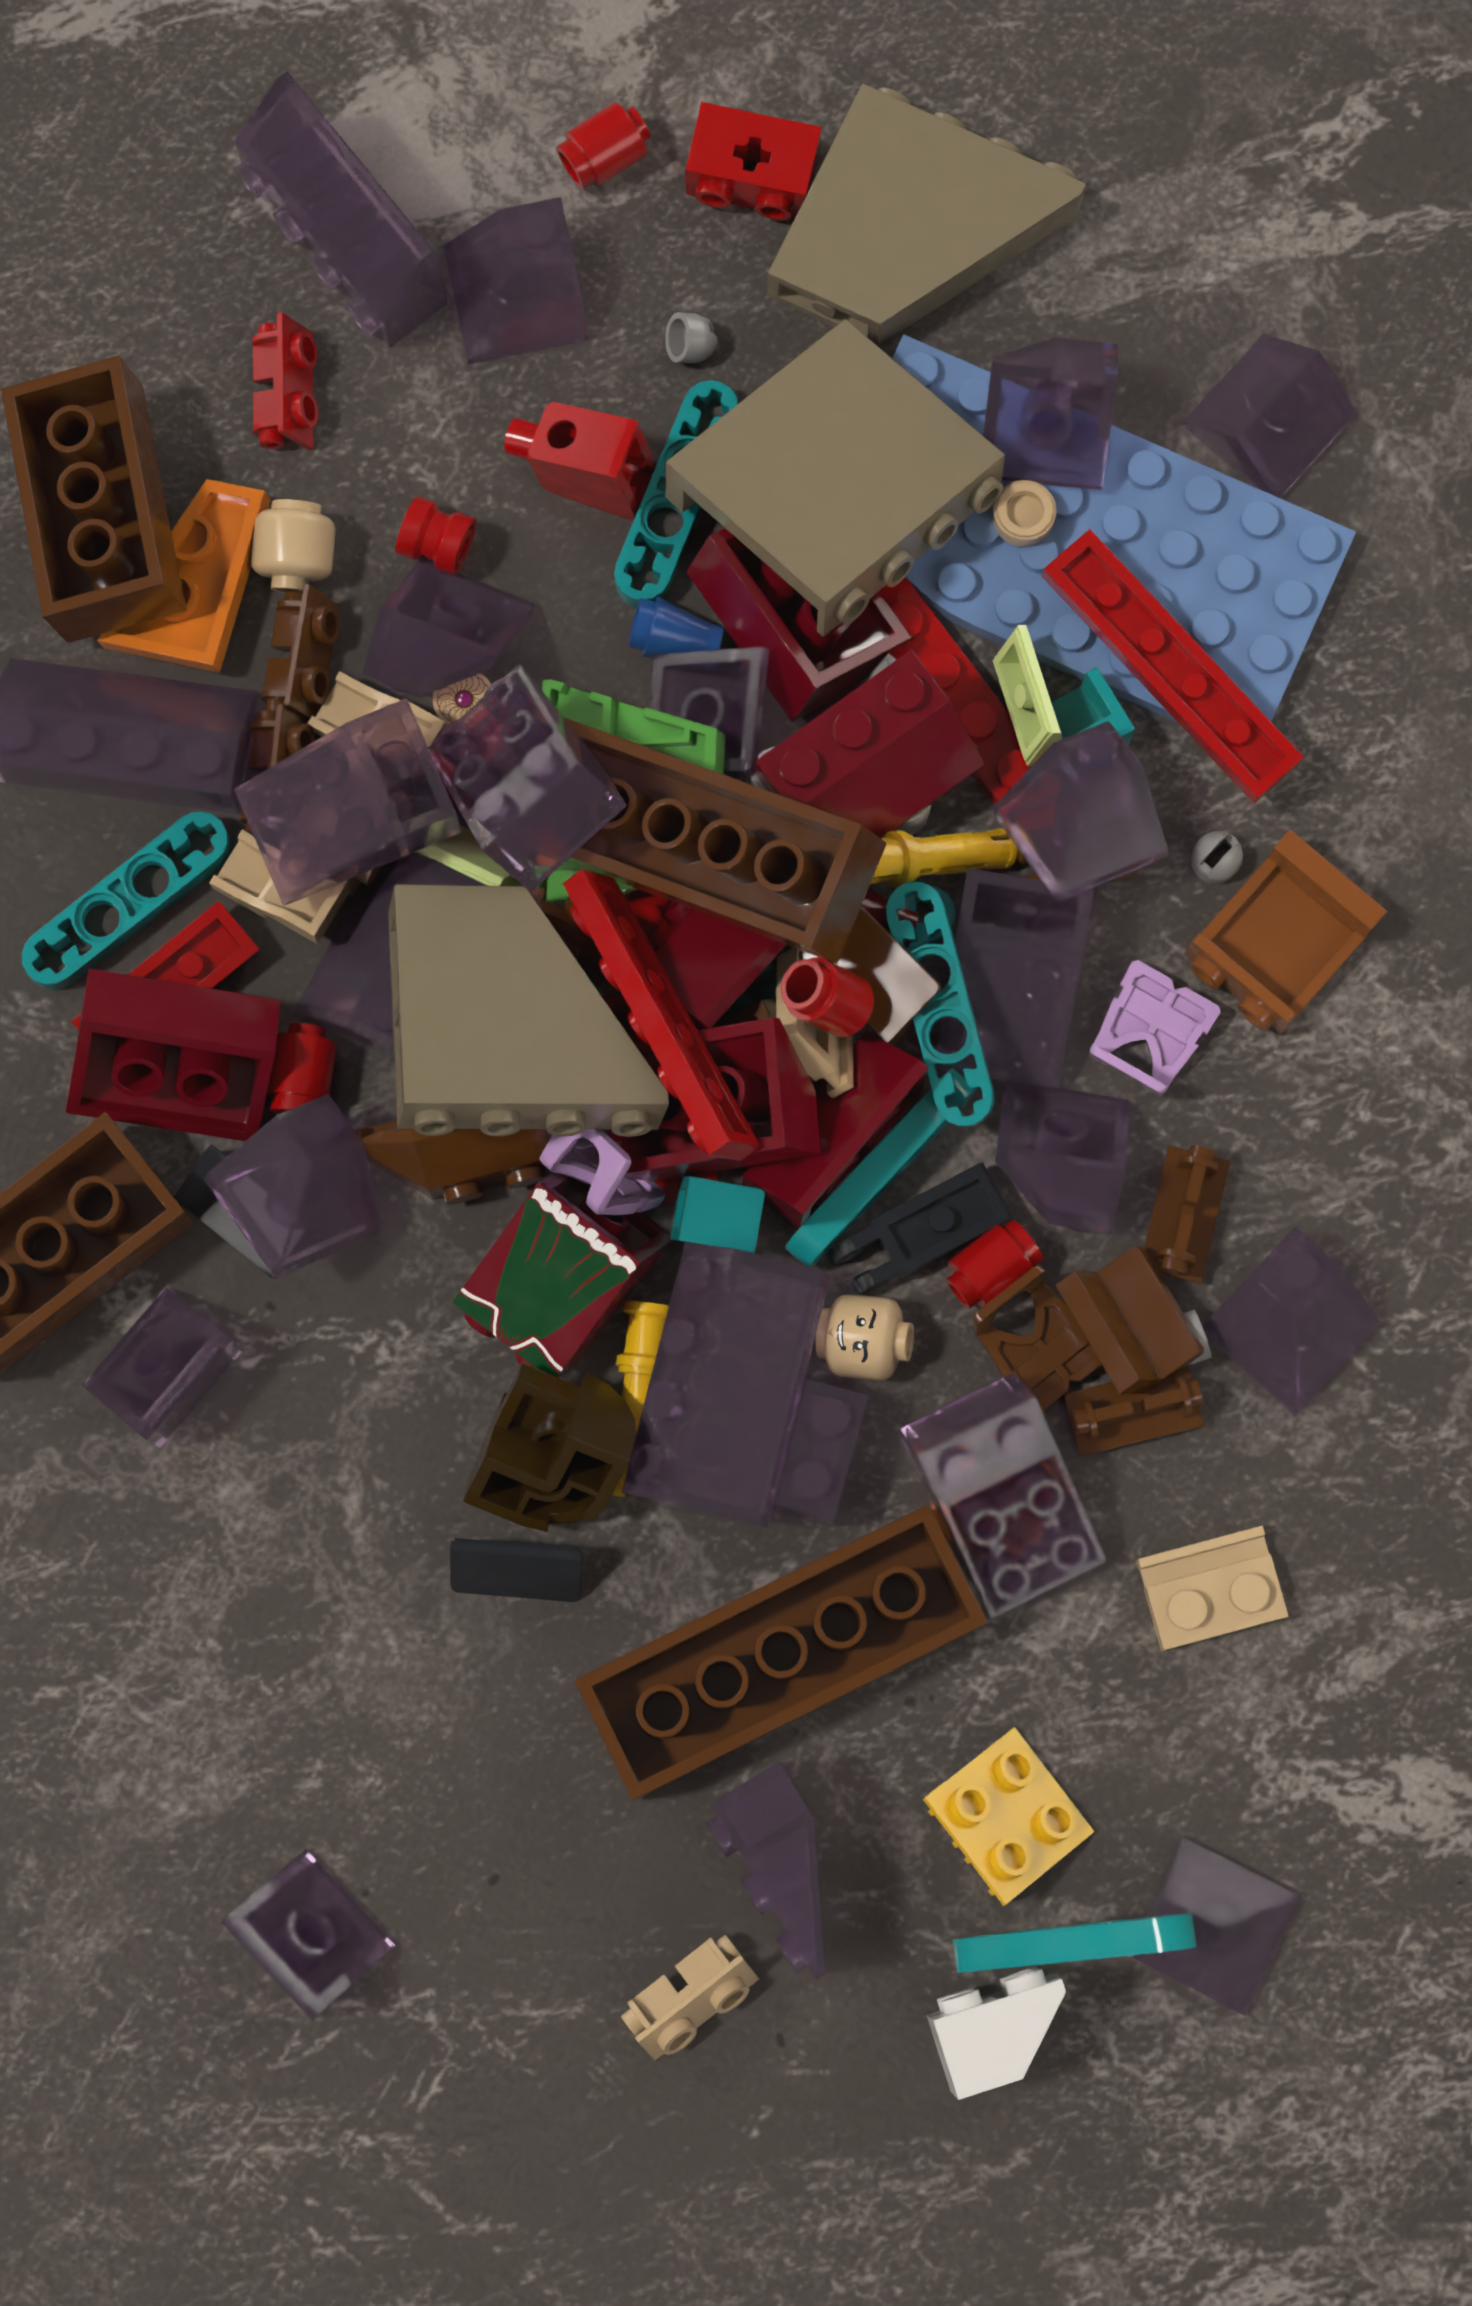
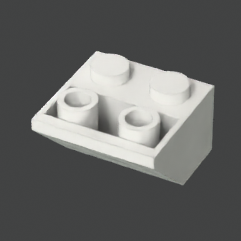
(996, 2035)

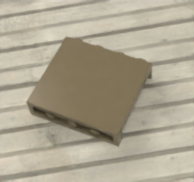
(839, 473)

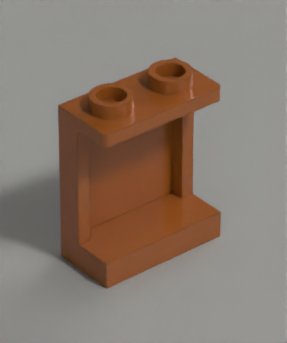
(1283, 934)

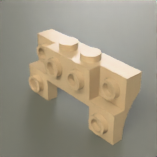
(245, 872)

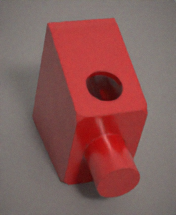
(586, 457)

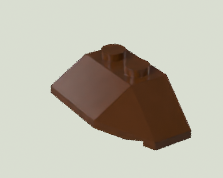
(456, 1162)

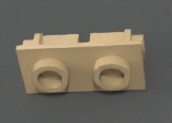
(669, 2019)

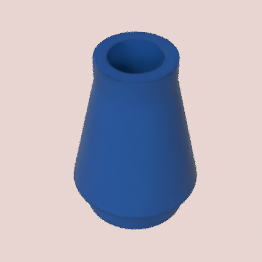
(668, 629)

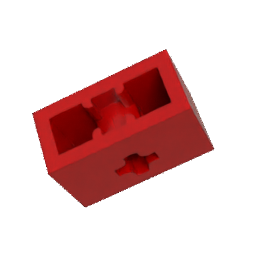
(730, 139)

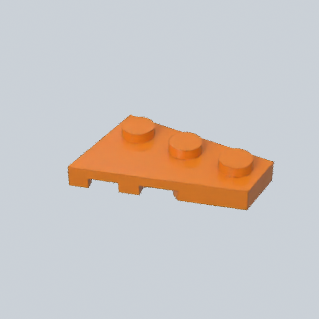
(213, 565)

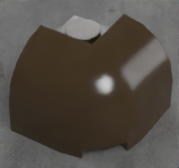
(552, 1451)

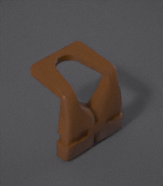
(1048, 1357)

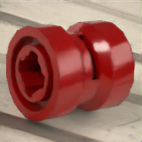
(436, 535)

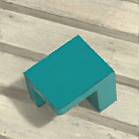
(1090, 706)
(717, 1214)

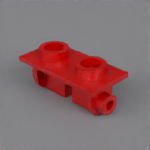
(285, 356)

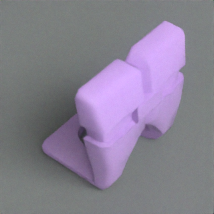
(1156, 1013)
(603, 1165)

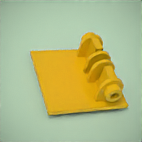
(1008, 1816)

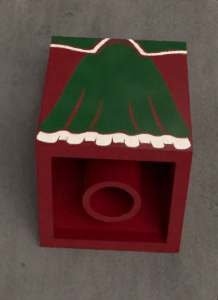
(559, 1274)

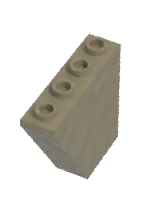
(912, 216)
(504, 1023)

